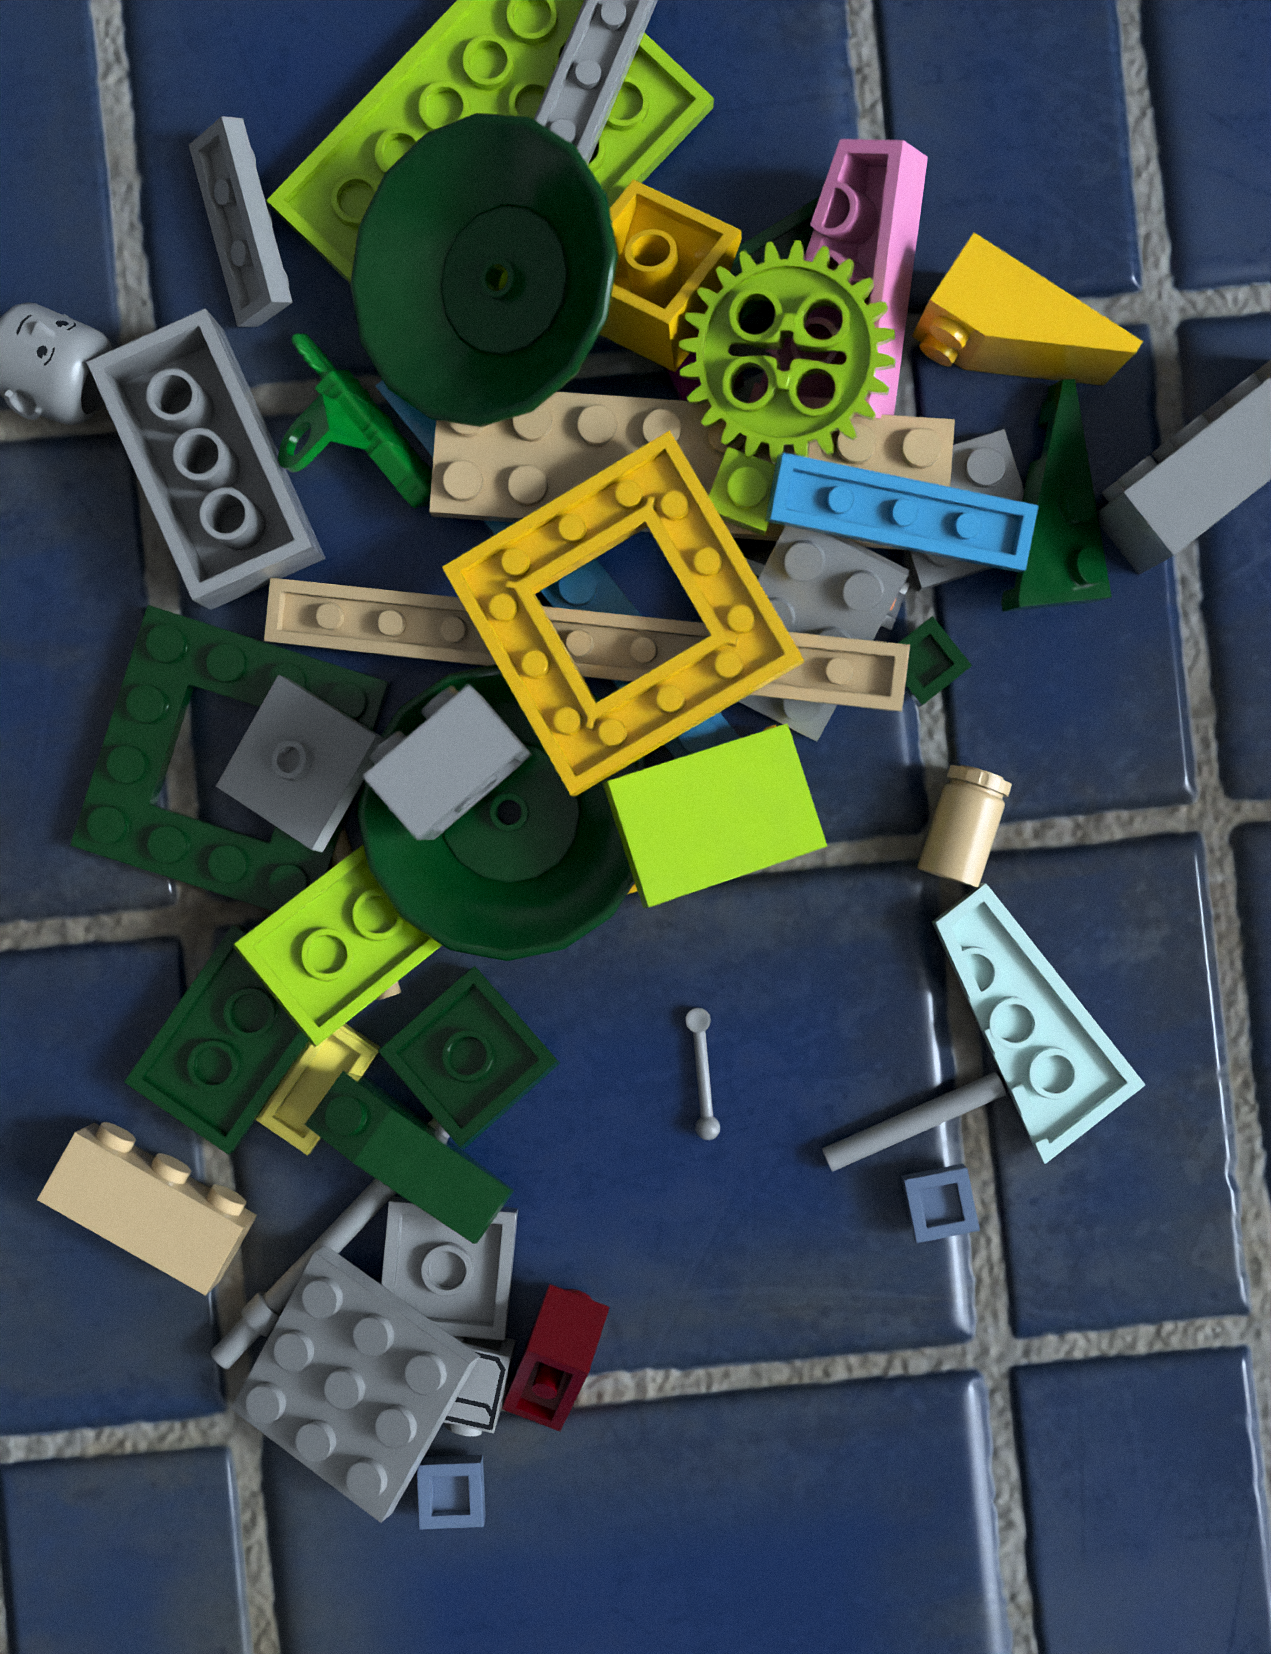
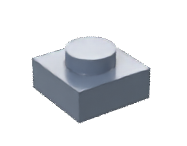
(940, 1203)
(451, 1492)

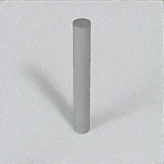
(914, 1121)

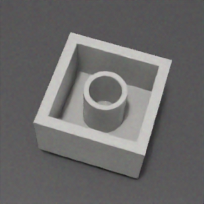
(445, 762)

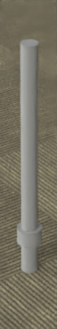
(266, 1307)

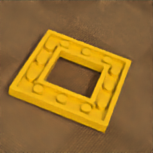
(506, 571)

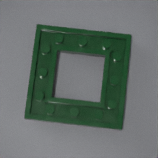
(121, 801)

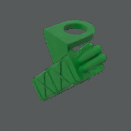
(351, 418)

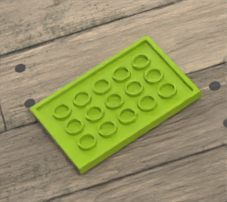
(486, 62)

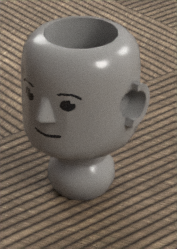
(47, 364)

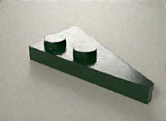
(1066, 545)

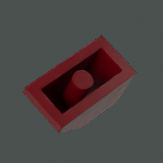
(556, 1357)

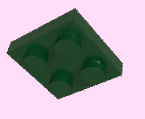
(468, 1057)

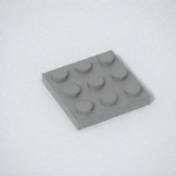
(354, 1383)

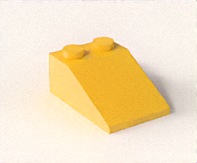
(1014, 322)

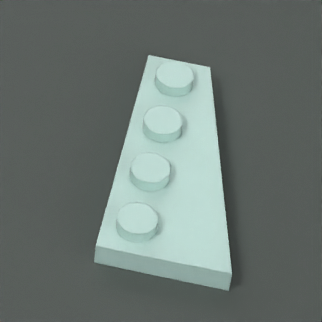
(1040, 1035)

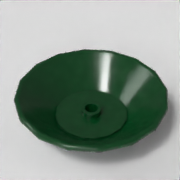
(431, 261)
(493, 883)

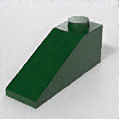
(408, 1155)

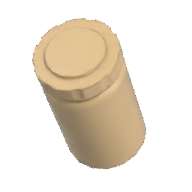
(964, 825)

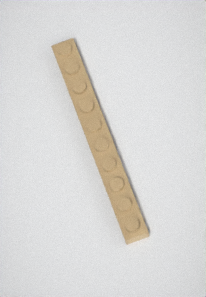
(598, 642)

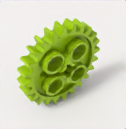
(795, 291)

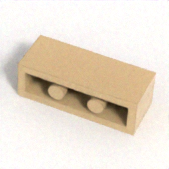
(148, 1205)

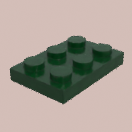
(220, 1050)

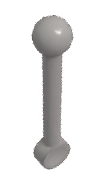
(698, 1021)

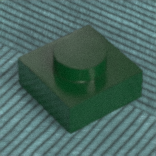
(932, 661)

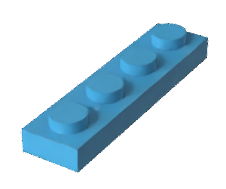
(901, 512)

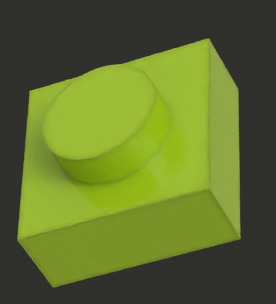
(743, 490)

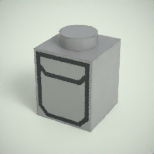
(483, 1392)

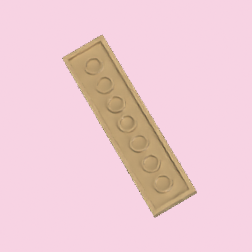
(538, 456)

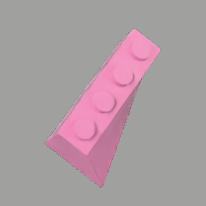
(873, 218)

